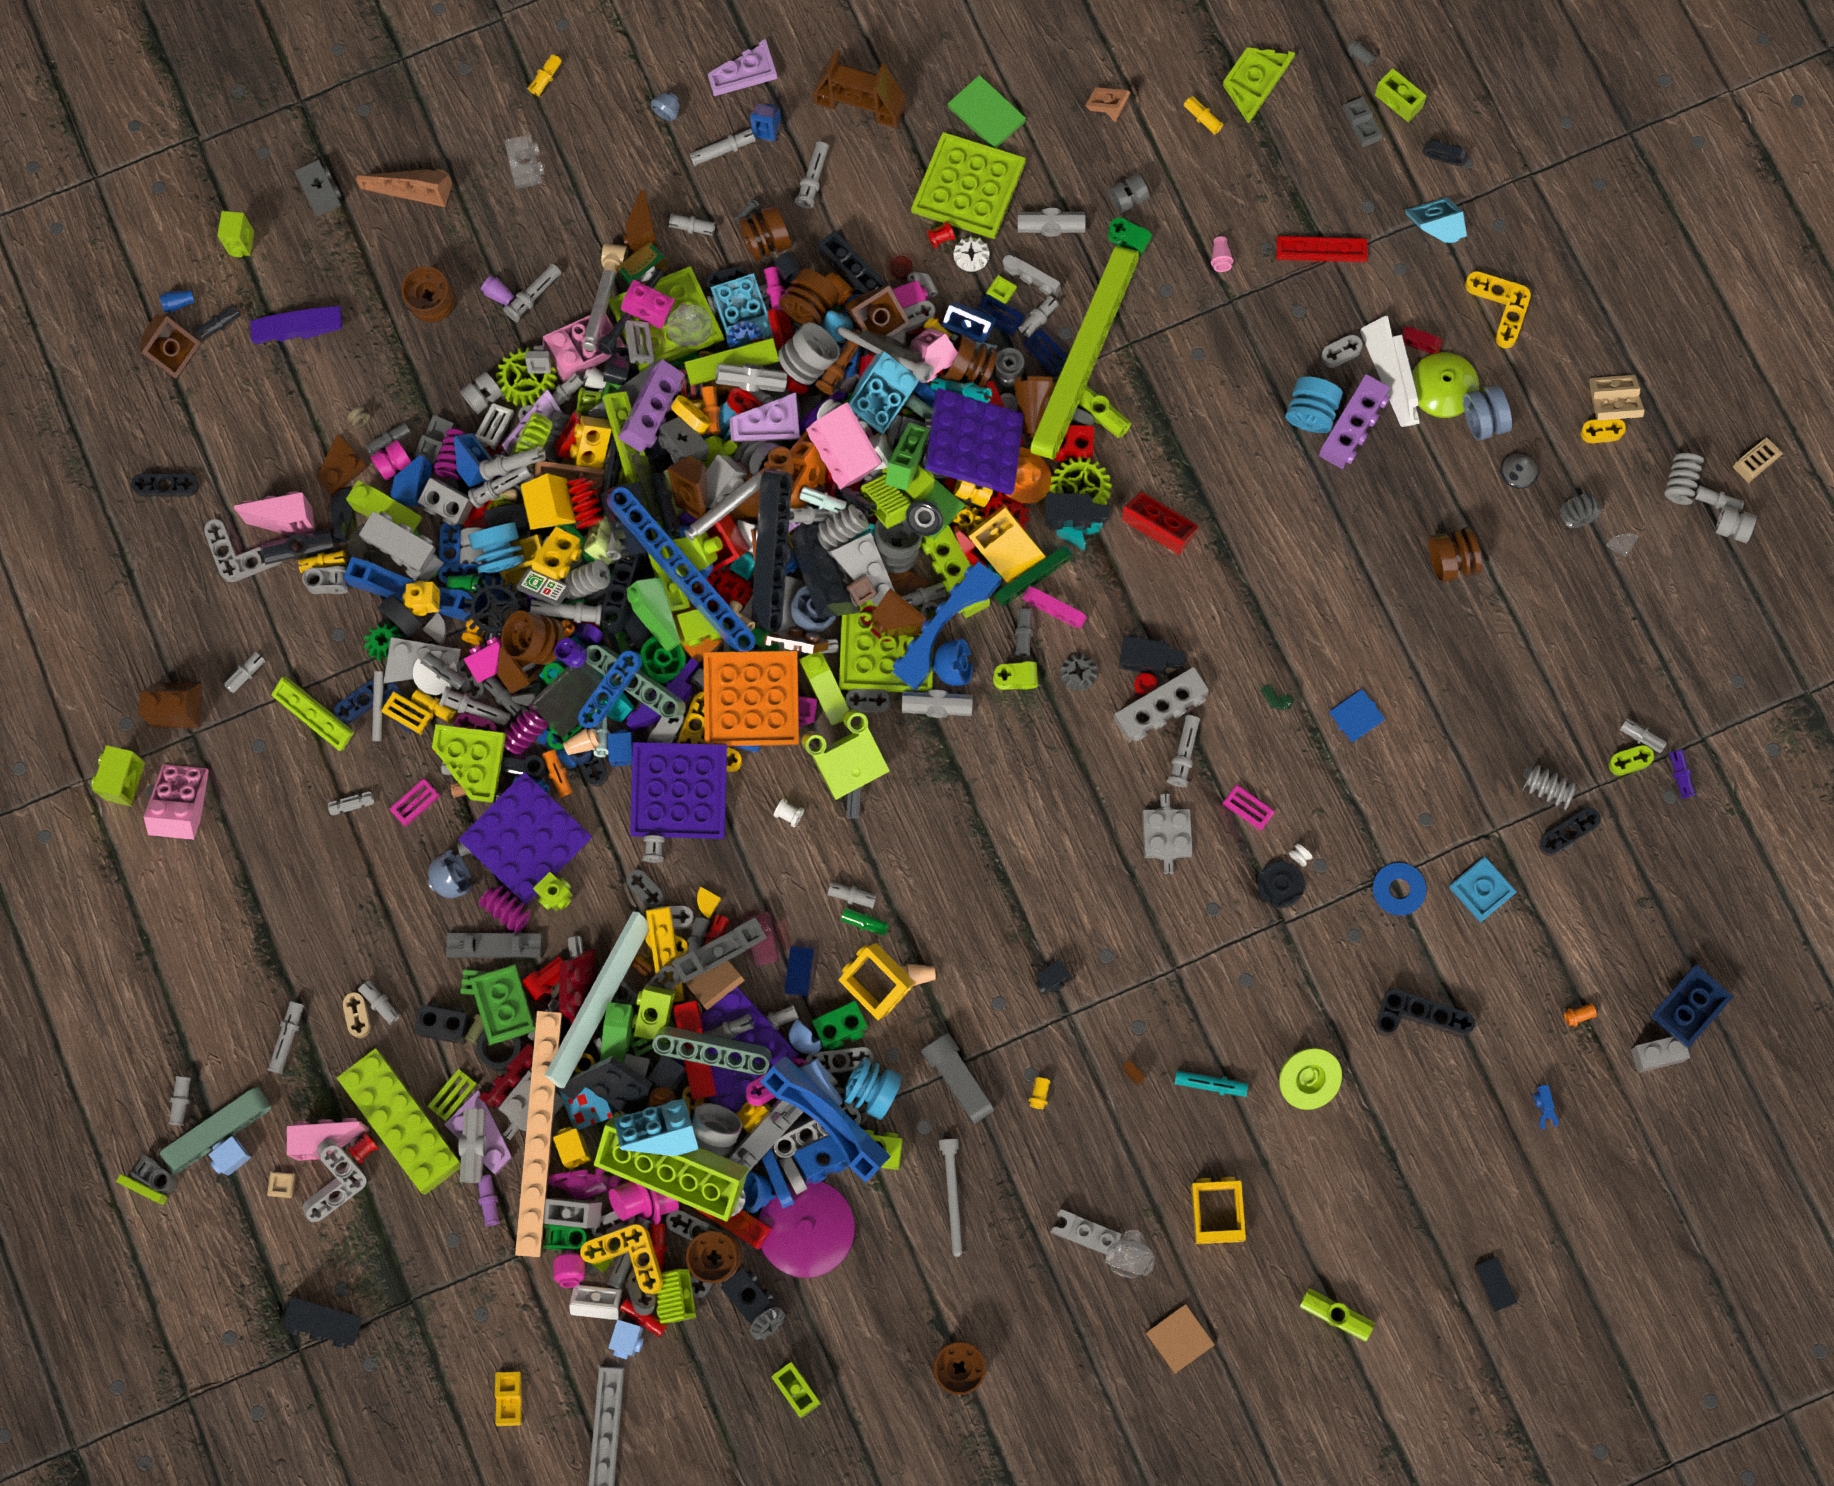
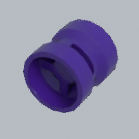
(570, 653)

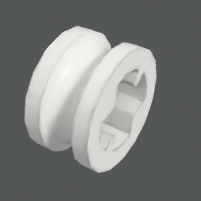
(1300, 855)

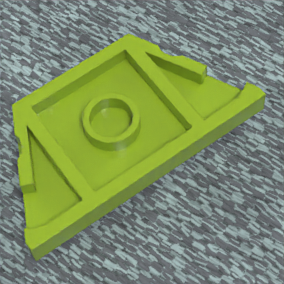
(1255, 78)

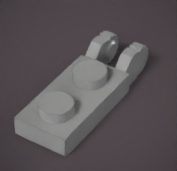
(1031, 275)

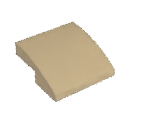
(1616, 397)

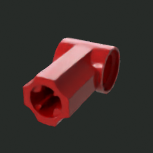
(540, 983)

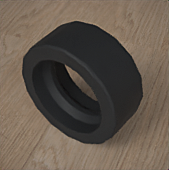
(399, 616)
(497, 1066)

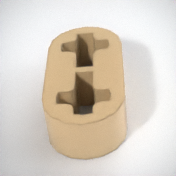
(351, 1016)

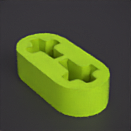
(1632, 765)

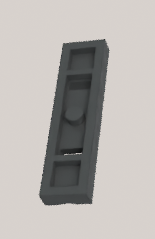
(494, 945)
(765, 1134)

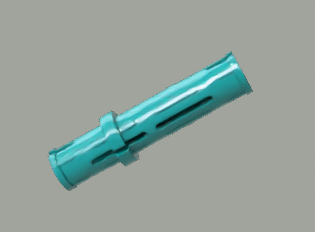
(968, 389)
(1240, 1088)

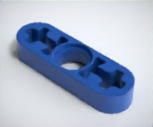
(777, 1179)

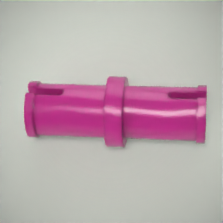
(774, 289)

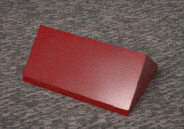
(1159, 522)

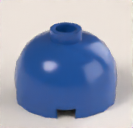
(952, 663)

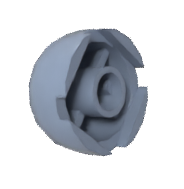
(805, 614)
(449, 875)

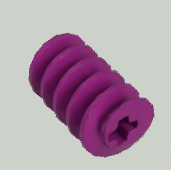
(447, 460)
(525, 732)
(505, 908)

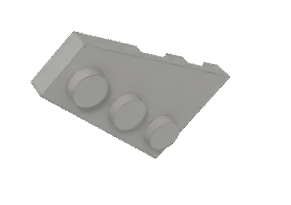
(862, 557)
(404, 654)

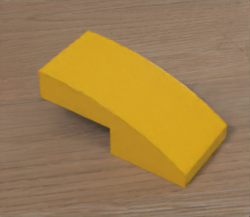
(508, 1398)

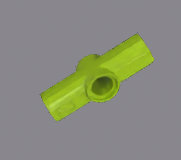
(1108, 418)
(1351, 1323)

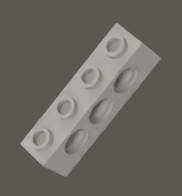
(1188, 682)

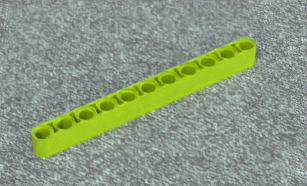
(1084, 352)

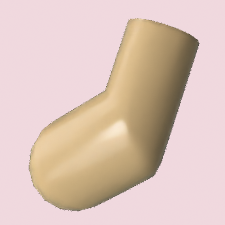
(736, 607)

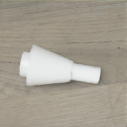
(594, 378)

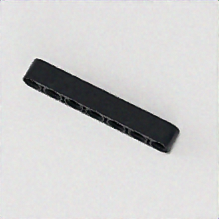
(771, 550)

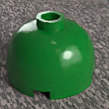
(659, 663)

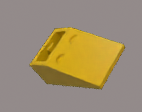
(1006, 544)

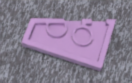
(748, 70)
(544, 405)
(768, 422)
(497, 1150)

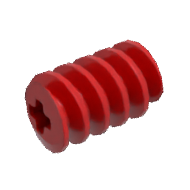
(585, 502)

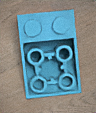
(739, 302)
(882, 391)
(657, 1130)

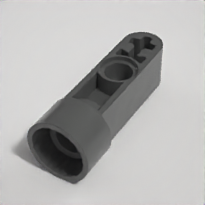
(944, 1056)

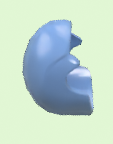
(802, 1039)

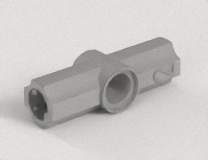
(1051, 222)
(751, 377)
(937, 703)
(472, 1145)

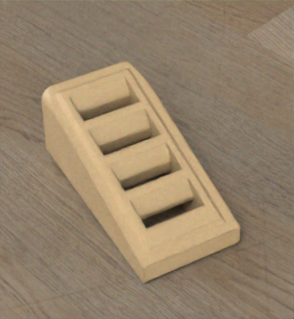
(1745, 471)

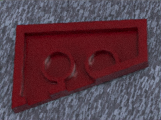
(503, 1083)

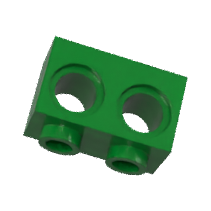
(837, 1020)

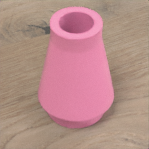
(1221, 255)

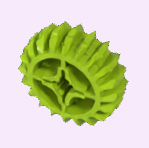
(517, 392)
(533, 434)
(1085, 469)

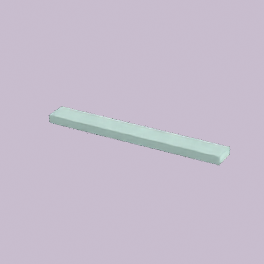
(597, 1000)

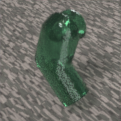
(1277, 701)

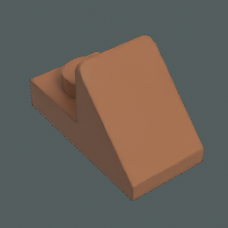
(1109, 101)

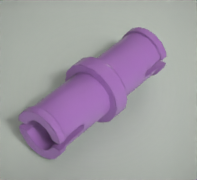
(488, 1201)

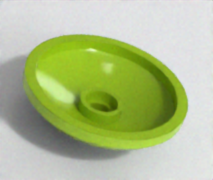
(1442, 397)

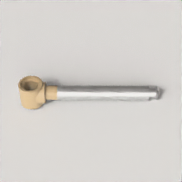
(611, 257)

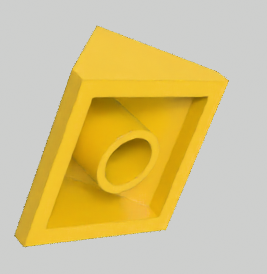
(547, 502)

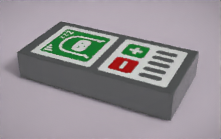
(543, 587)

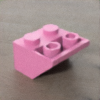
(935, 350)

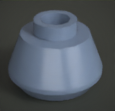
(666, 106)

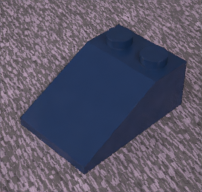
(1691, 1006)

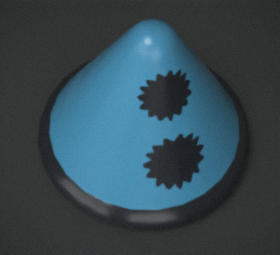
(837, 319)

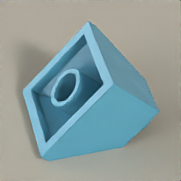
(1439, 219)

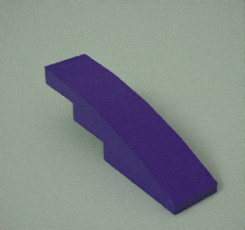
(296, 324)

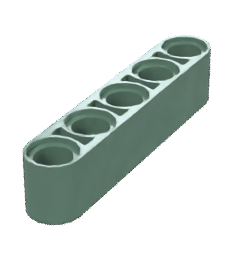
(644, 686)
(722, 1045)
(215, 1129)

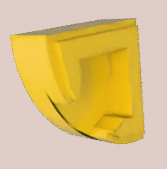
(707, 902)

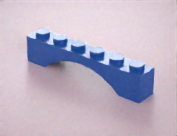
(383, 582)
(975, 588)
(793, 1086)

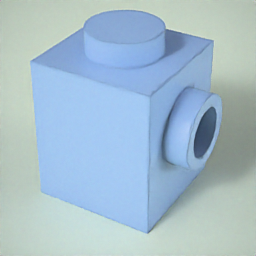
(228, 1156)
(626, 1339)

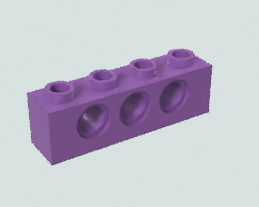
(1368, 390)
(634, 431)

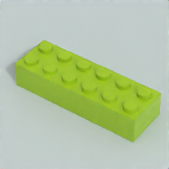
(400, 1121)
(691, 1178)

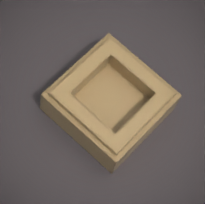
(281, 1184)

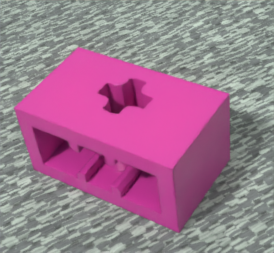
(647, 304)

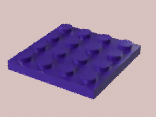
(974, 441)
(678, 790)
(524, 837)
(730, 1083)

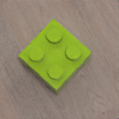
(118, 775)

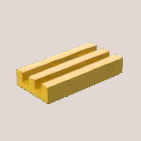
(423, 722)

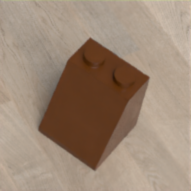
(171, 704)

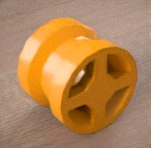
(470, 635)

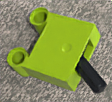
(848, 762)

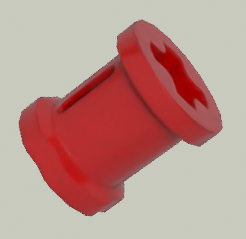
(940, 234)
(363, 1148)

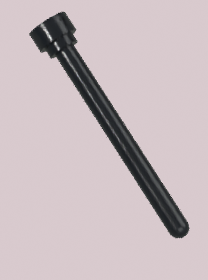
(607, 343)

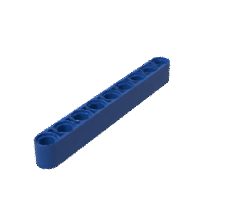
(669, 566)

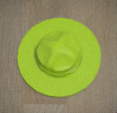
(1310, 1078)

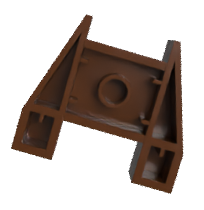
(860, 89)

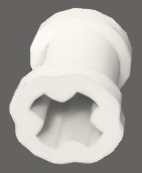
(788, 812)

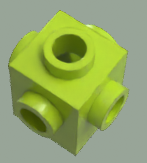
(549, 886)

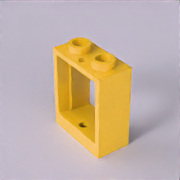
(890, 968)
(1226, 1183)

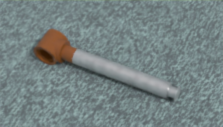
(776, 456)

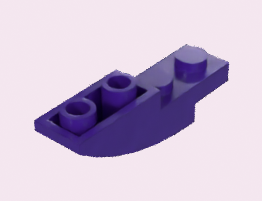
(679, 686)

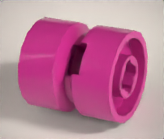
(390, 460)

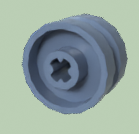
(1487, 412)

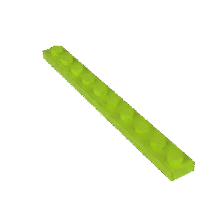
(618, 409)

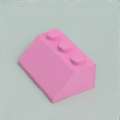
(843, 446)

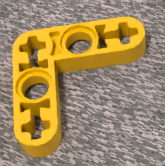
(1508, 298)
(696, 737)
(635, 1249)

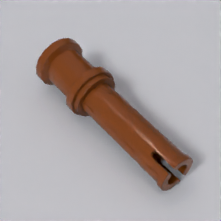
(836, 370)

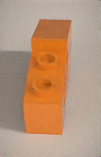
(808, 469)

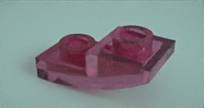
(767, 950)

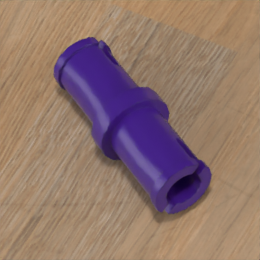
(1682, 774)

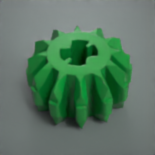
(379, 635)

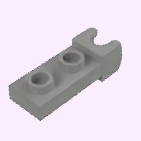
(1085, 1232)

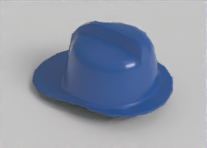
(757, 1192)

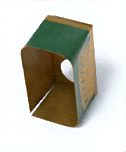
(641, 262)

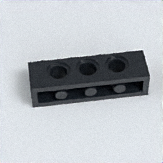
(849, 264)

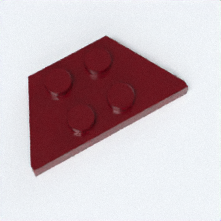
(575, 983)

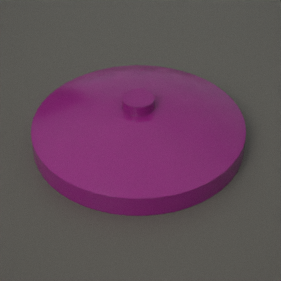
(811, 1233)

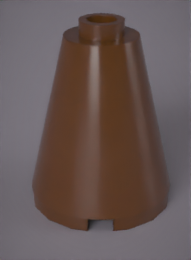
(1032, 400)

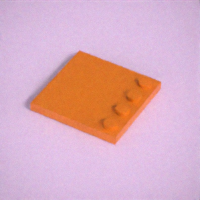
(751, 698)

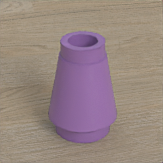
(497, 291)

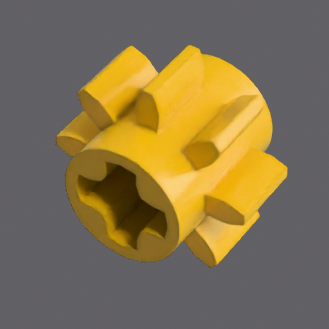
(963, 514)

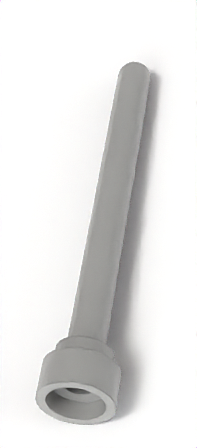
(922, 371)
(949, 1148)

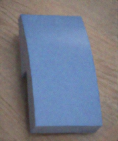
(820, 1076)

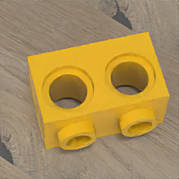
(596, 443)
(553, 554)
(572, 1148)

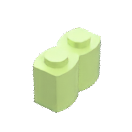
(597, 541)

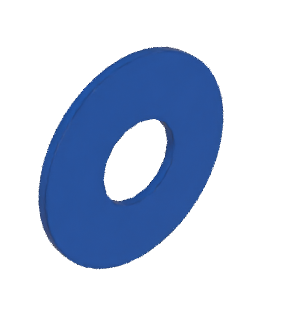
(1387, 901)

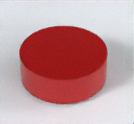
(1145, 684)

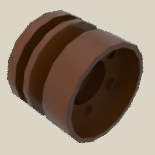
(765, 232)
(421, 284)
(808, 297)
(972, 364)
(1460, 554)
(531, 637)
(703, 1247)
(962, 1382)

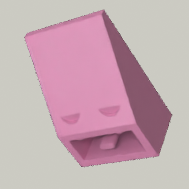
(567, 350)
(281, 514)
(176, 802)
(305, 1137)

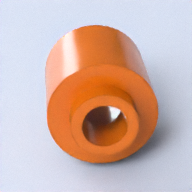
(843, 288)

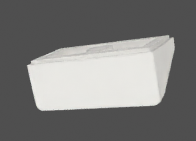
(595, 1302)

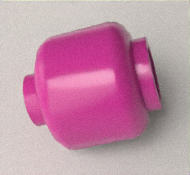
(568, 1269)

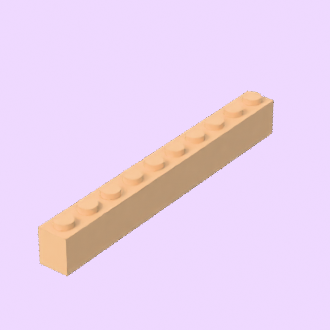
(538, 1136)

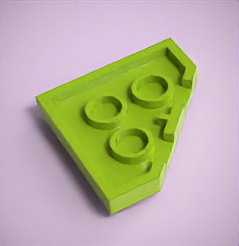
(471, 758)

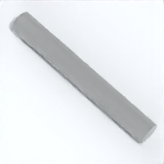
(377, 706)

